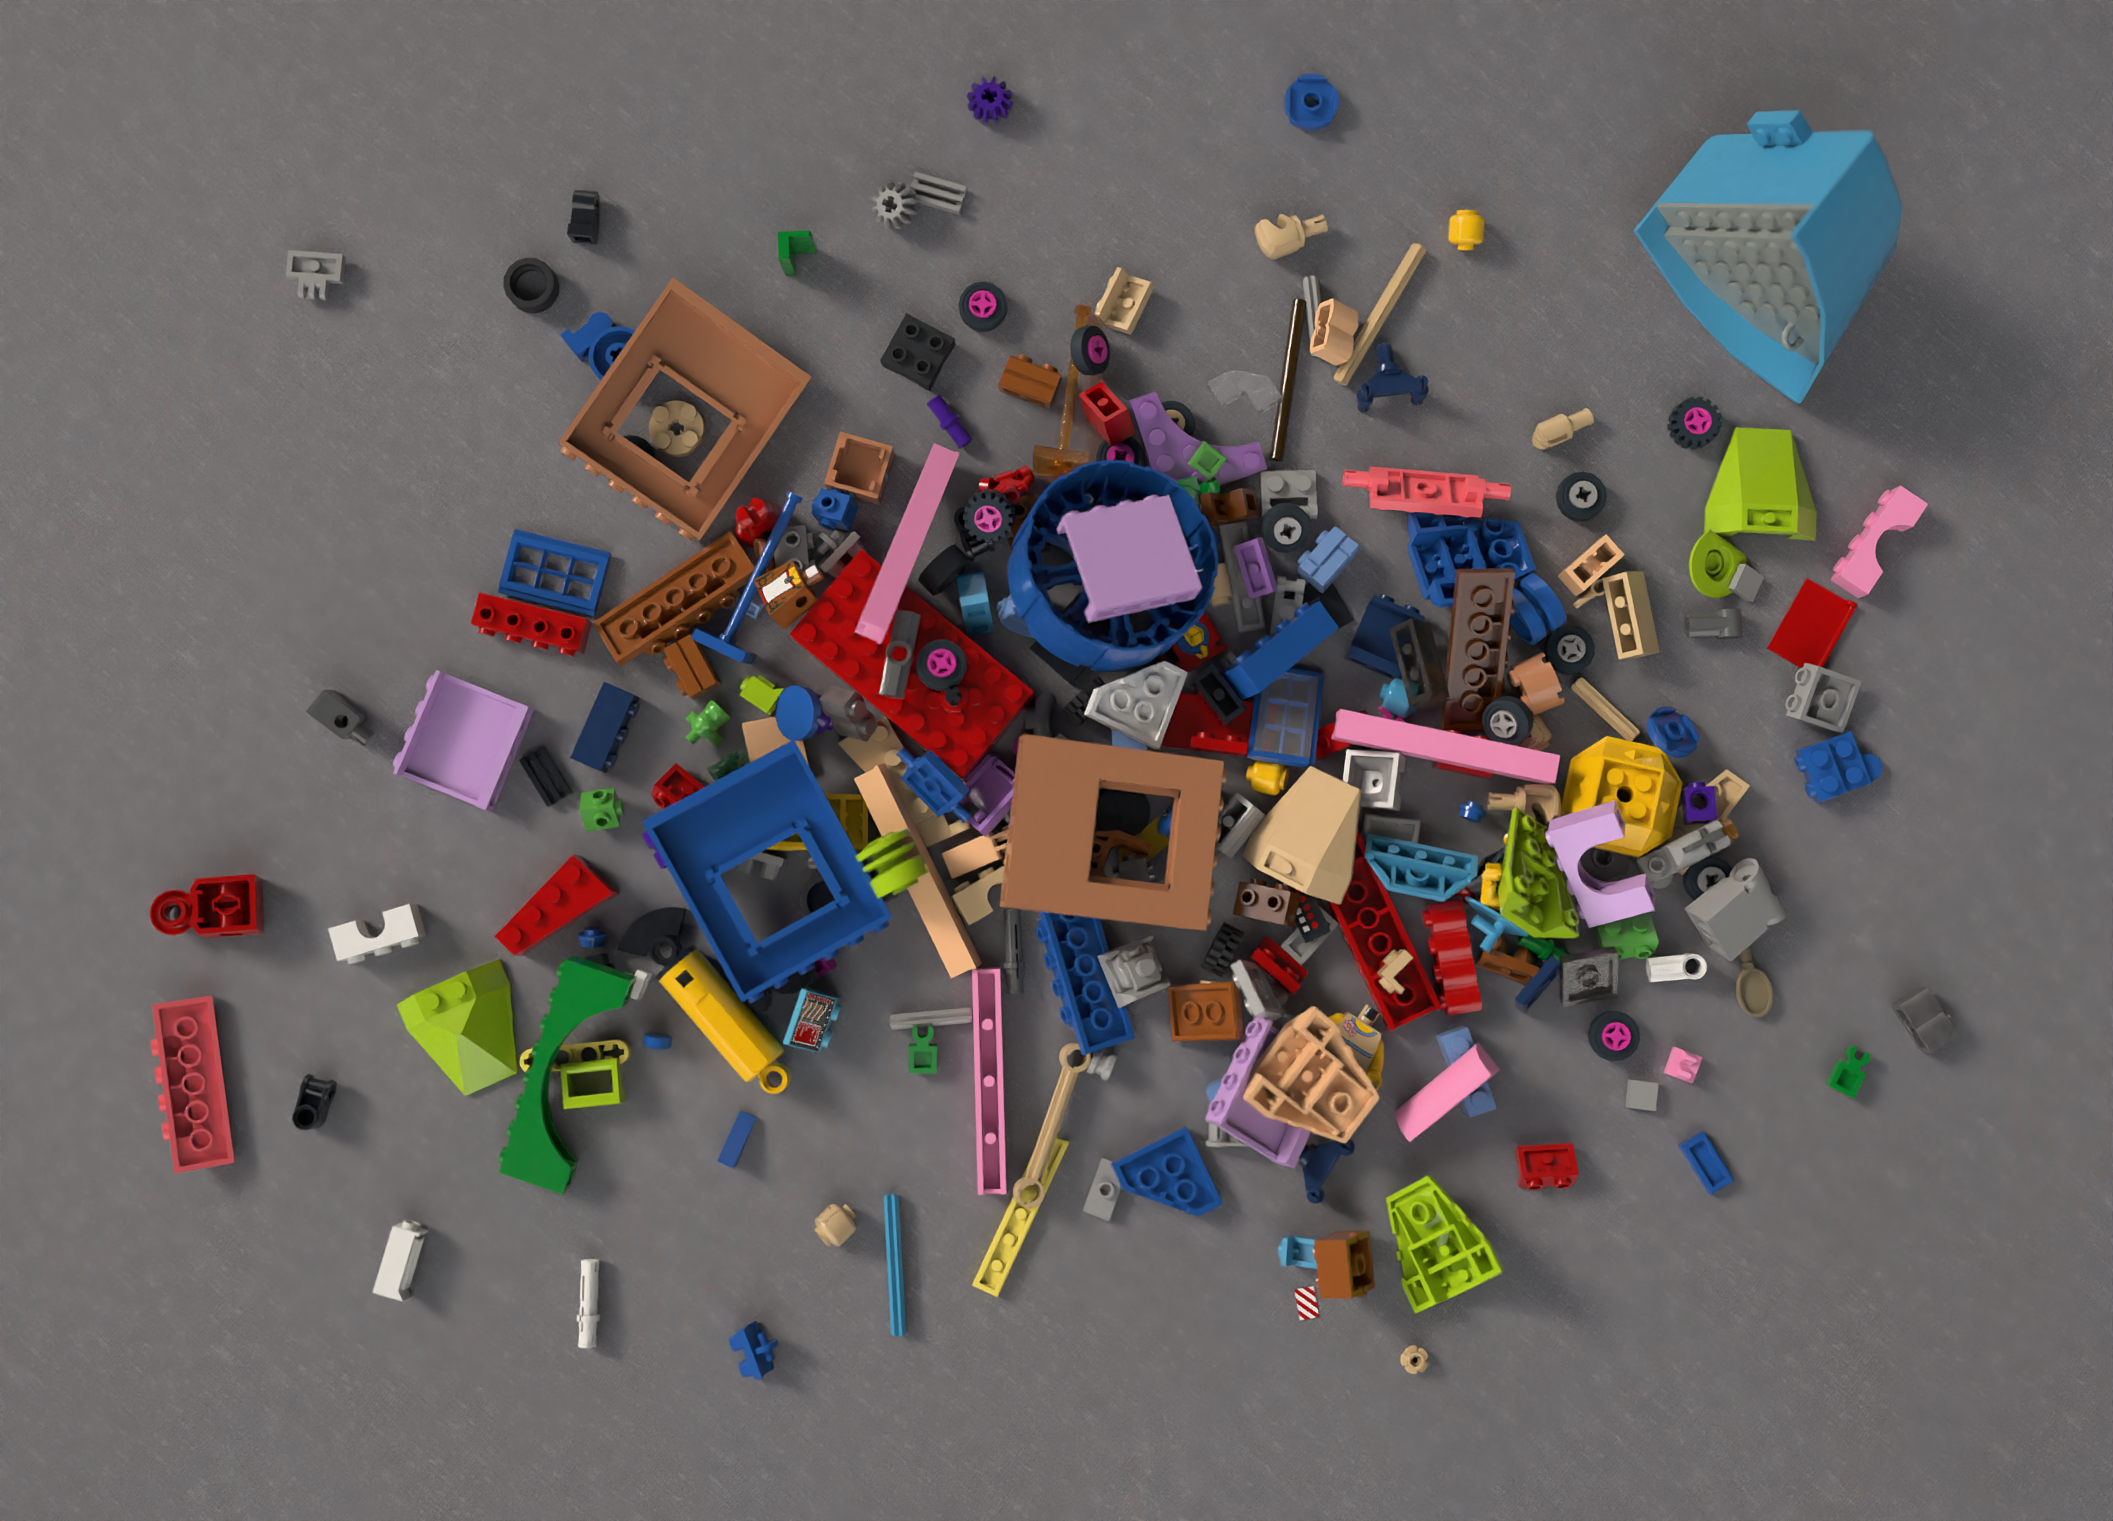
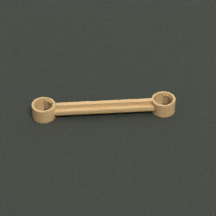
(1050, 1126)

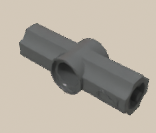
(897, 672)

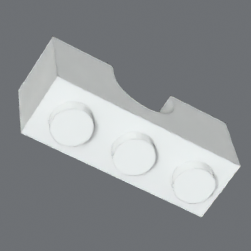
(402, 927)

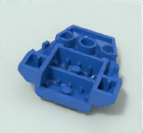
(1455, 542)

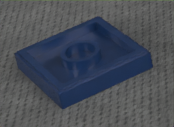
(1537, 985)

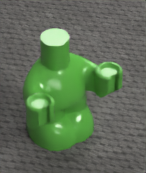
(707, 723)

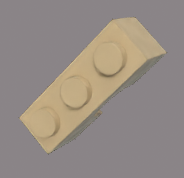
(972, 899)

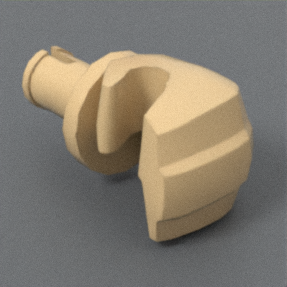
(1282, 242)

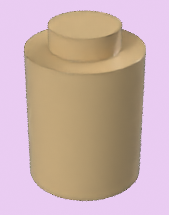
(1222, 587)

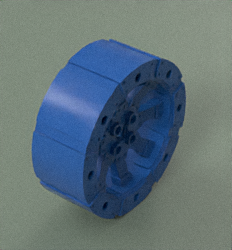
(1062, 634)

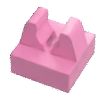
(1682, 1065)

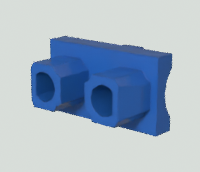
(756, 1349)

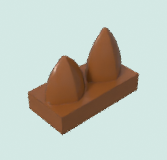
(1517, 968)

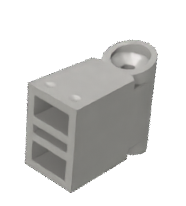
(1736, 910)

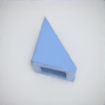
(755, 606)

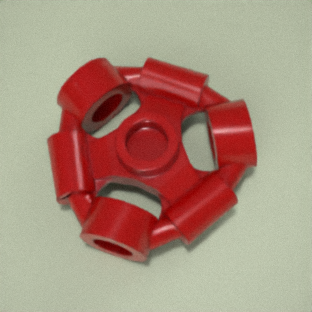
(1008, 485)

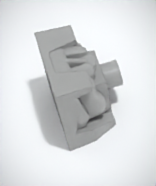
(1376, 776)
(1133, 971)

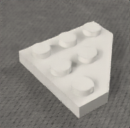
(1139, 702)

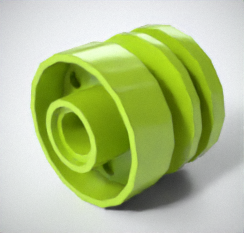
(892, 863)

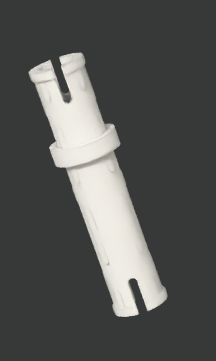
(588, 1303)

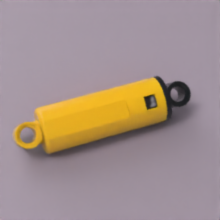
(720, 1014)

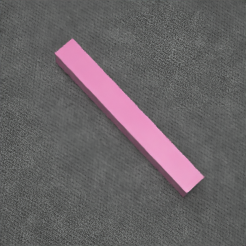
(907, 543)
(1445, 747)
(989, 1080)

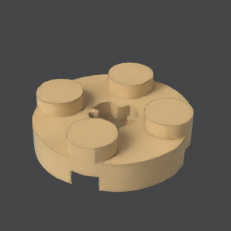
(666, 440)

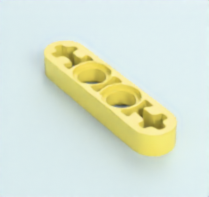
(575, 1052)

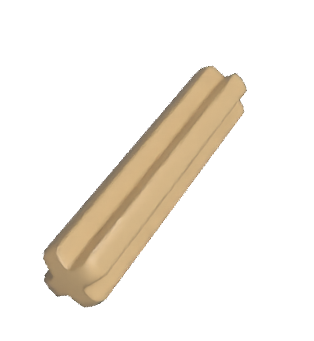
(1605, 709)

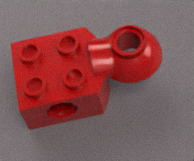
(213, 907)

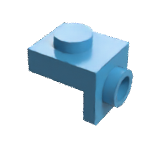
(1297, 1251)

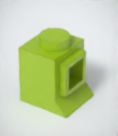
(761, 693)

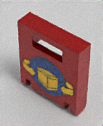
(1196, 645)

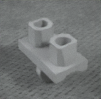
(848, 543)
(771, 866)

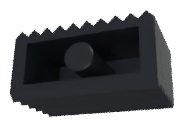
(1218, 695)

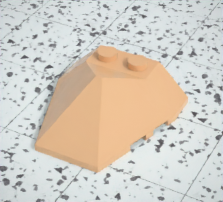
(1311, 1079)

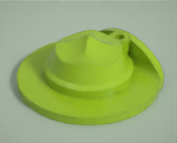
(1714, 564)

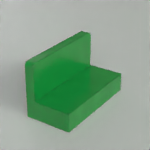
(794, 243)

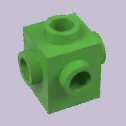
(601, 809)

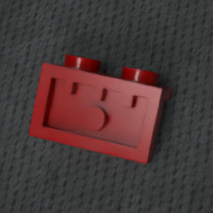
(674, 786)
(1279, 964)
(1546, 1166)

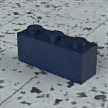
(605, 727)

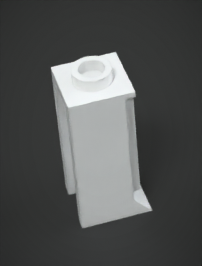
(400, 1260)

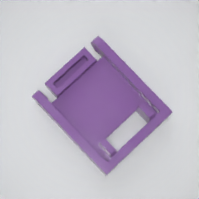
(990, 791)

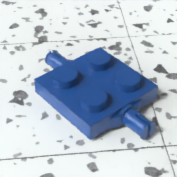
(934, 783)

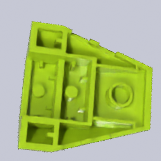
(467, 1026)
(1437, 1245)

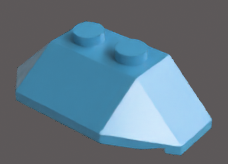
(1419, 868)

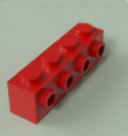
(530, 623)

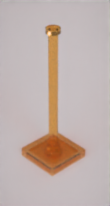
(1061, 460)

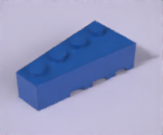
(1280, 650)

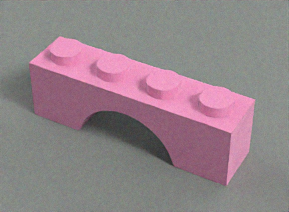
(1859, 569)

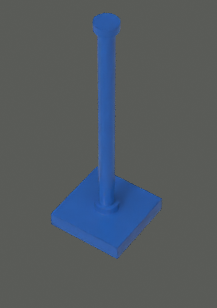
(725, 642)

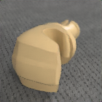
(1540, 797)

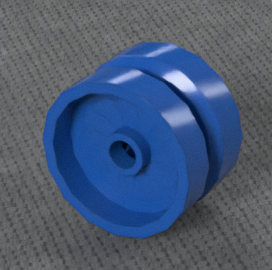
(607, 348)
(1535, 610)

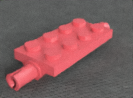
(1426, 490)

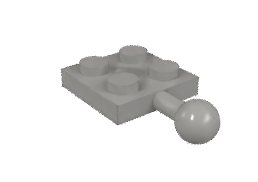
(1262, 999)

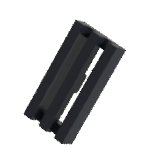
(533, 756)

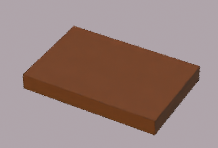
(1205, 1011)

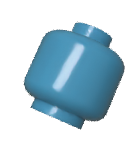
(1395, 699)

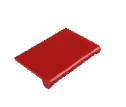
(1811, 626)

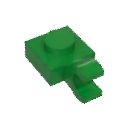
(1196, 489)

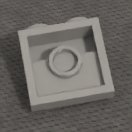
(1822, 697)

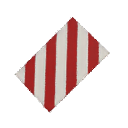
(1306, 1303)

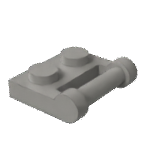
(1289, 486)

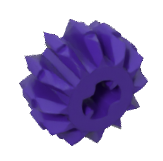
(982, 107)

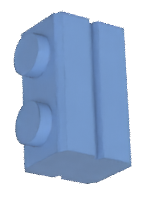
(1327, 559)

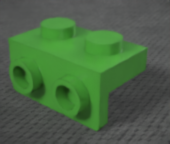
(1630, 936)

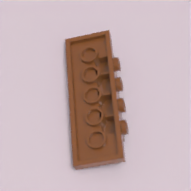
(676, 601)

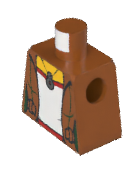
(788, 592)

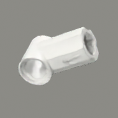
(1673, 967)

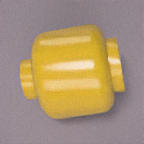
(1466, 229)
(1267, 777)

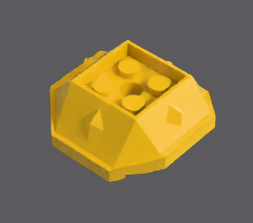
(1639, 770)

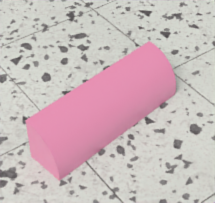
(1445, 1092)

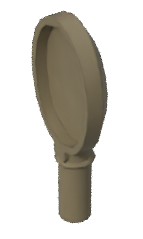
(1753, 988)

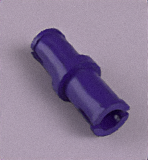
(949, 421)

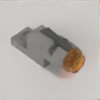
(1688, 850)

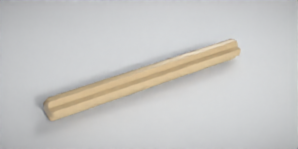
(1380, 312)

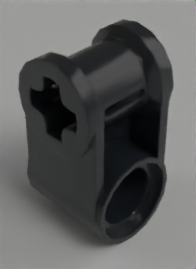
(970, 541)
(313, 1100)

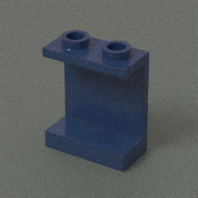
(1372, 642)

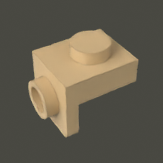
(1393, 964)

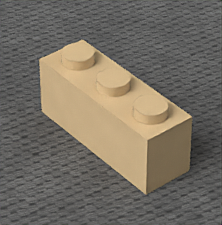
(1630, 615)

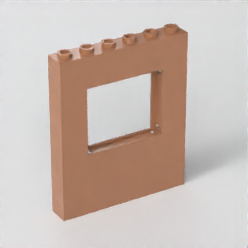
(714, 362)
(1056, 824)

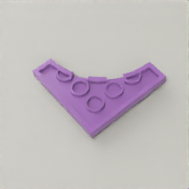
(1171, 448)

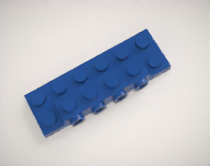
(1080, 980)

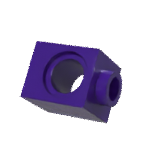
(1699, 816)

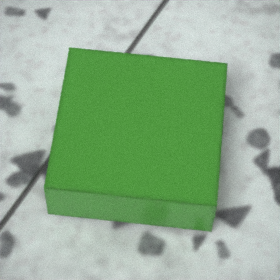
(1207, 460)

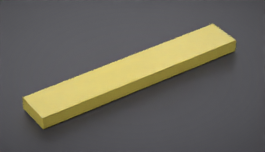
(1014, 1229)

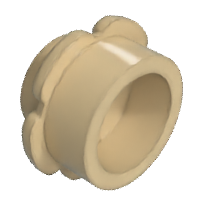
(1407, 1356)

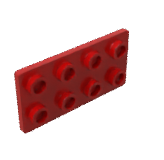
(1197, 729)

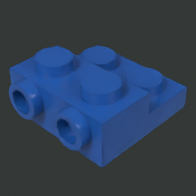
(1832, 767)

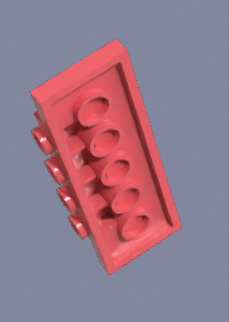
(191, 1084)

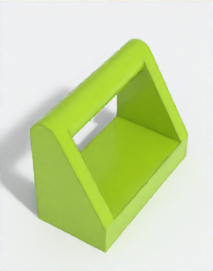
(572, 1101)

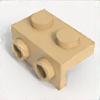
(1123, 301)

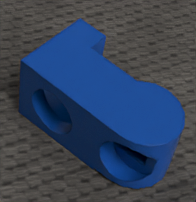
(582, 339)

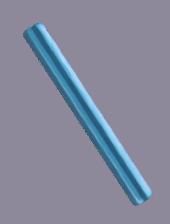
(895, 1265)

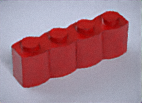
(1452, 956)

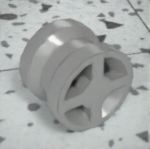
(1102, 1064)

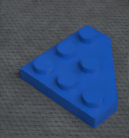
(1169, 1174)

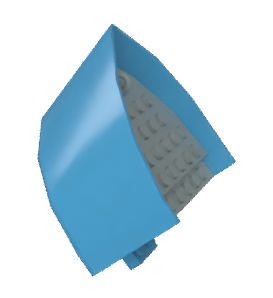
(1777, 241)

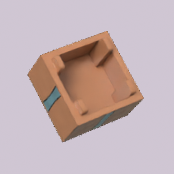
(860, 467)

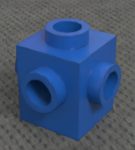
(834, 509)

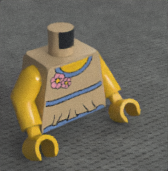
(1363, 1041)

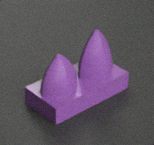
(1256, 568)

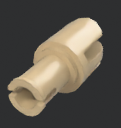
(1560, 428)

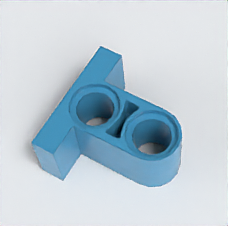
(975, 603)

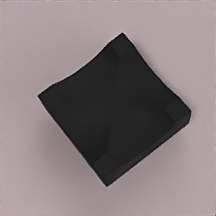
(917, 351)

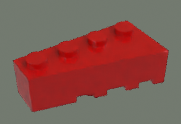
(560, 902)

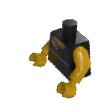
(1488, 877)

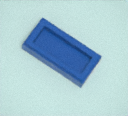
(1706, 1162)

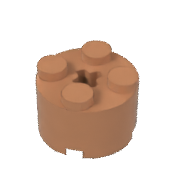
(1536, 683)

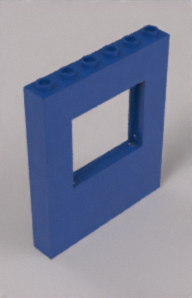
(739, 820)

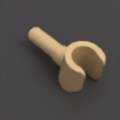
(1590, 594)

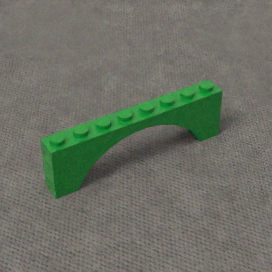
(534, 1147)

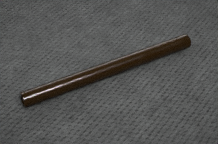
(1288, 380)

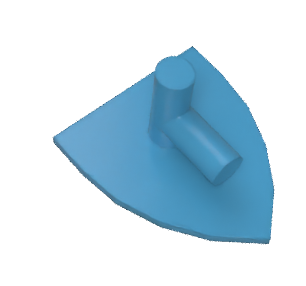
(1493, 931)

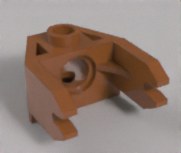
(1106, 840)

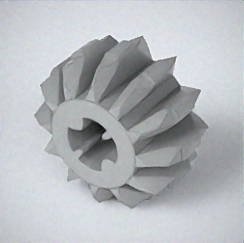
(900, 196)

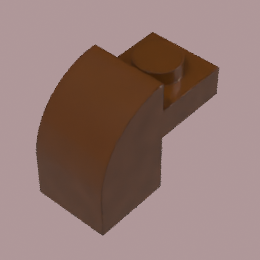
(1229, 507)

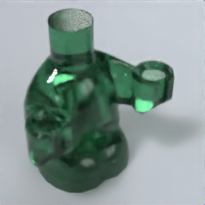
(728, 764)

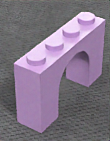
(1597, 900)

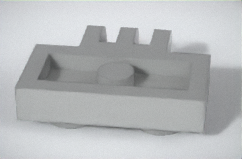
(315, 272)

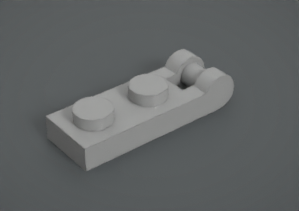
(1285, 607)

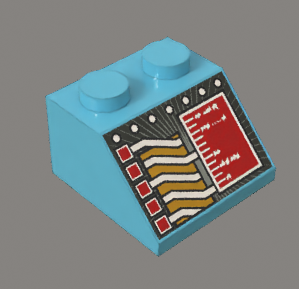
(812, 1020)

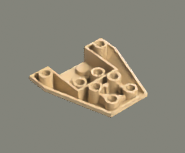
(1310, 836)

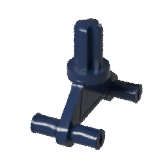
(1390, 381)
(1318, 1163)

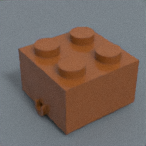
(1344, 1264)

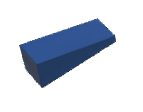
(737, 1139)

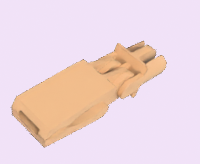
(976, 853)

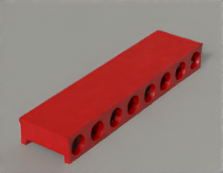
(1372, 932)

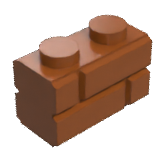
(1030, 381)
(692, 667)

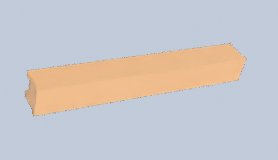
(930, 892)

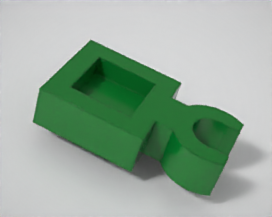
(922, 1054)
(1846, 1076)

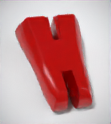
(755, 519)

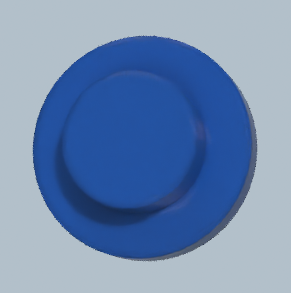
(1472, 812)
(592, 937)

